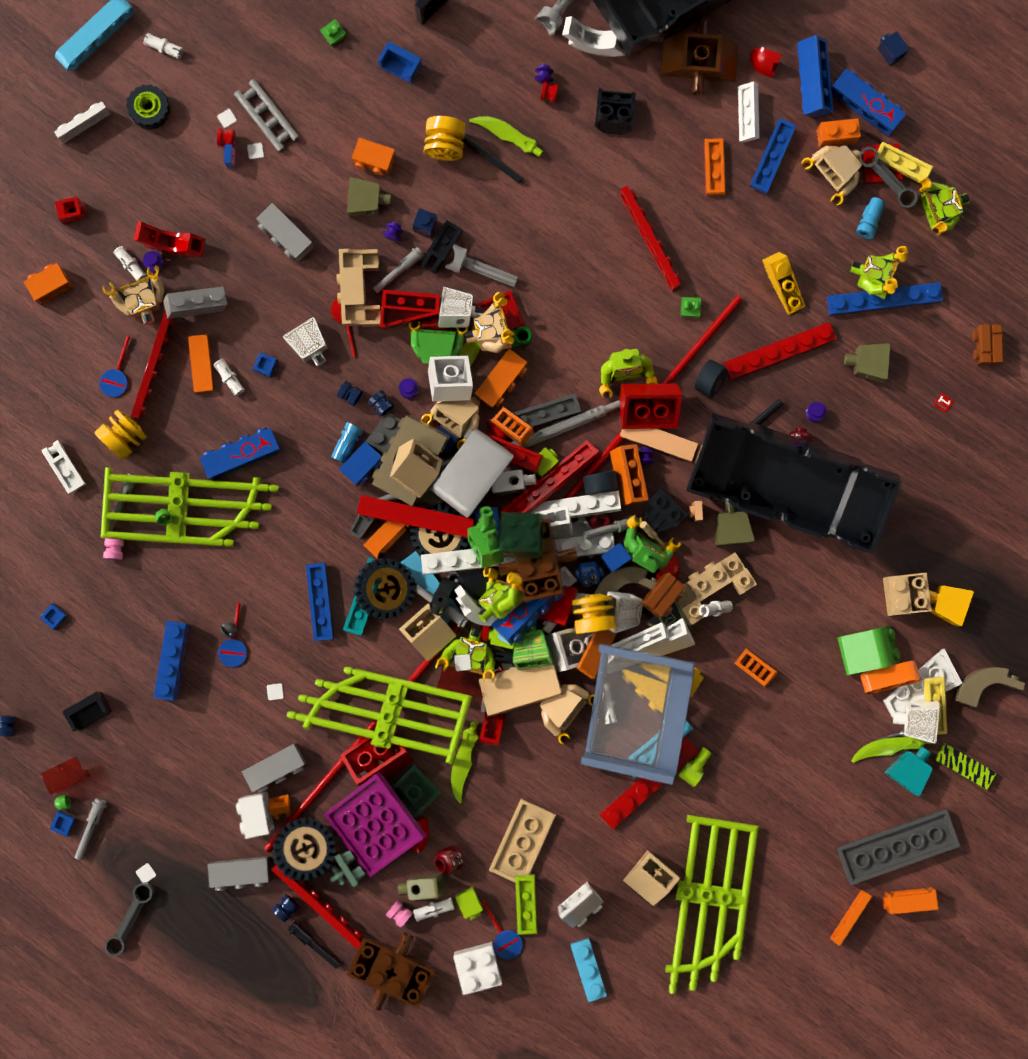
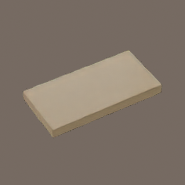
(519, 688)
(522, 841)

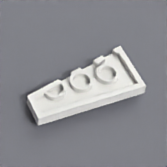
(937, 666)

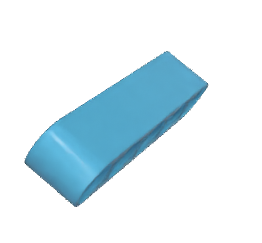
(94, 33)

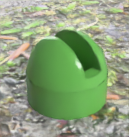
(163, 521)
(63, 802)

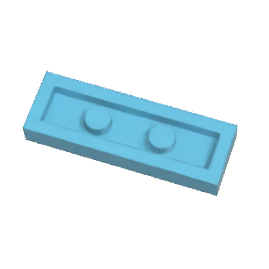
(588, 970)

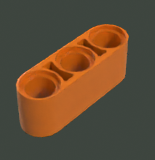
(890, 677)

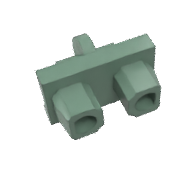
(353, 876)

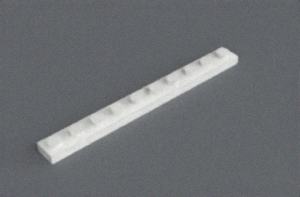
(467, 560)

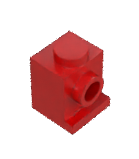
(65, 207)

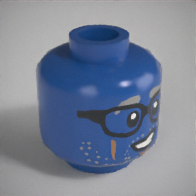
(589, 574)

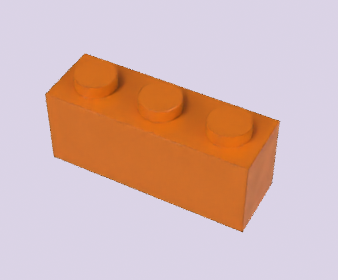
(501, 379)
(630, 475)

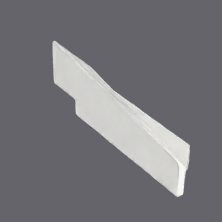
(659, 639)

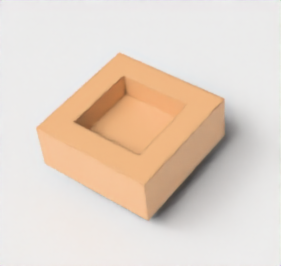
(696, 511)

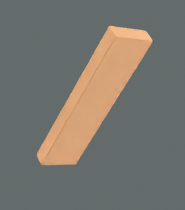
(662, 441)

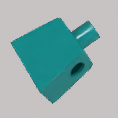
(911, 770)

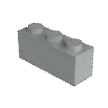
(284, 233)
(195, 302)
(274, 768)
(239, 873)

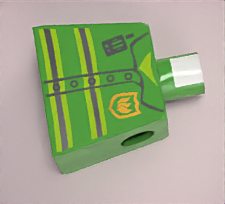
(532, 650)

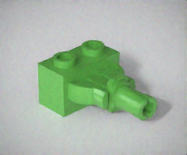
(485, 539)

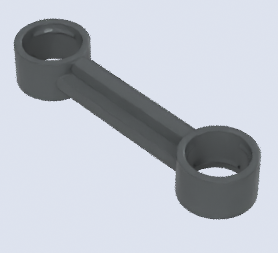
(888, 177)
(129, 919)

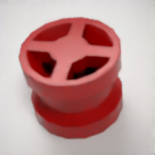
(549, 92)
(225, 137)

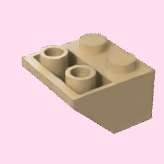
(415, 467)
(907, 594)
(427, 633)
(651, 878)

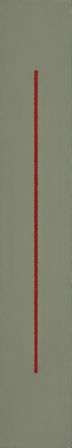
(573, 491)

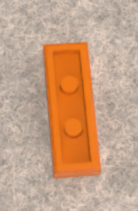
(714, 167)
(201, 363)
(591, 658)
(850, 917)

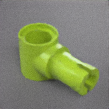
(692, 770)

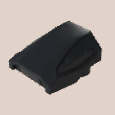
(615, 112)
(472, 581)

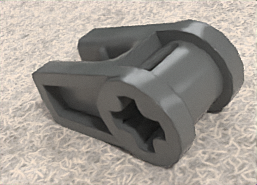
(361, 526)

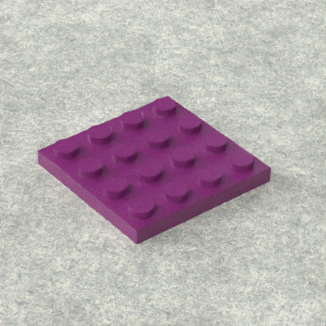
(375, 824)

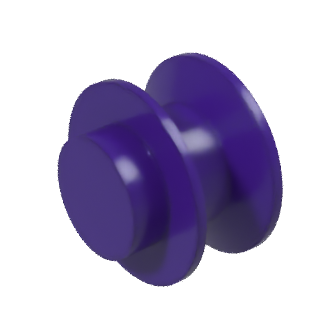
(544, 74)
(393, 231)
(151, 259)
(408, 388)
(816, 412)
(645, 456)

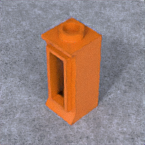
(385, 537)
(910, 900)

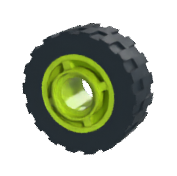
(148, 95)

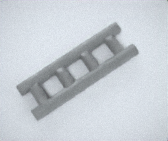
(267, 104)

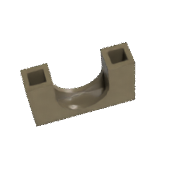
(409, 429)

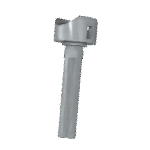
(551, 17)
(461, 260)

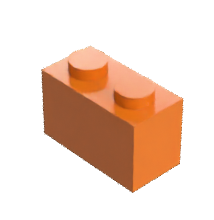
(838, 133)
(373, 157)
(47, 283)

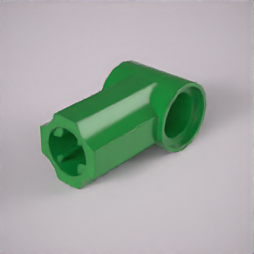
(517, 343)

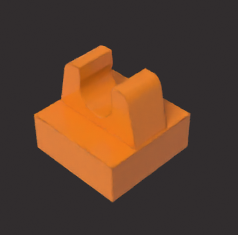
(279, 805)

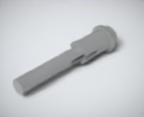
(406, 264)
(126, 488)
(618, 526)
(450, 612)
(93, 819)

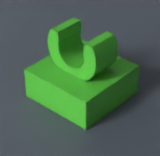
(333, 33)
(690, 307)

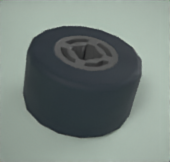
(710, 378)
(601, 482)

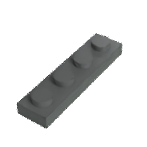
(548, 411)

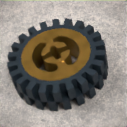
(389, 606)

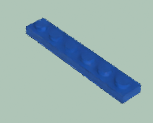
(902, 297)

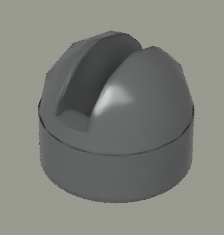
(230, 627)

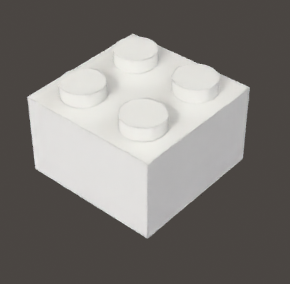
(450, 378)
(255, 815)
(477, 968)

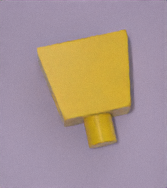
(950, 604)

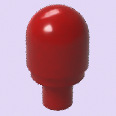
(432, 324)
(495, 431)

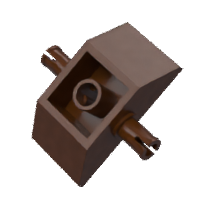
(717, 61)
(542, 579)
(372, 968)

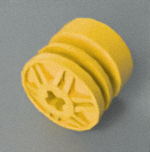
(444, 138)
(120, 434)
(594, 614)

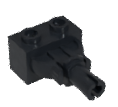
(663, 512)

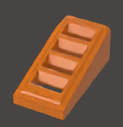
(519, 439)
(769, 678)

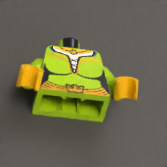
(942, 205)
(878, 272)
(624, 367)
(500, 596)
(480, 655)

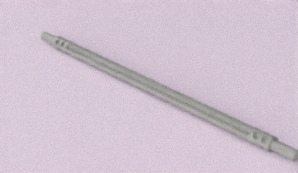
(556, 429)

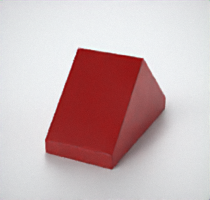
(491, 729)

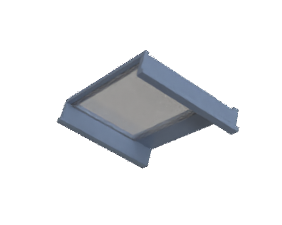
(638, 714)

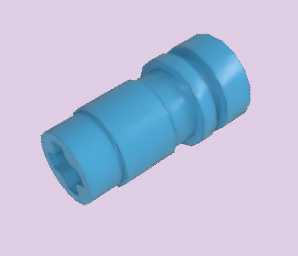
(871, 216)
(346, 442)

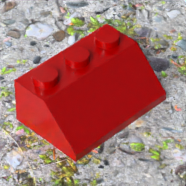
(650, 406)
(367, 760)

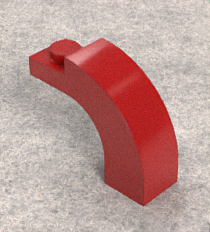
(169, 242)

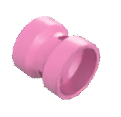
(113, 549)
(399, 913)

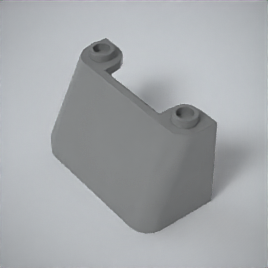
(471, 472)

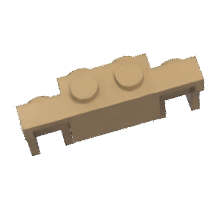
(352, 287)
(713, 579)

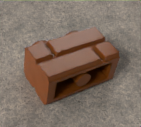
(988, 345)
(663, 595)

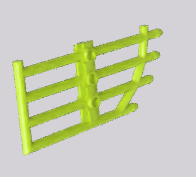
(178, 505)
(390, 712)
(708, 894)

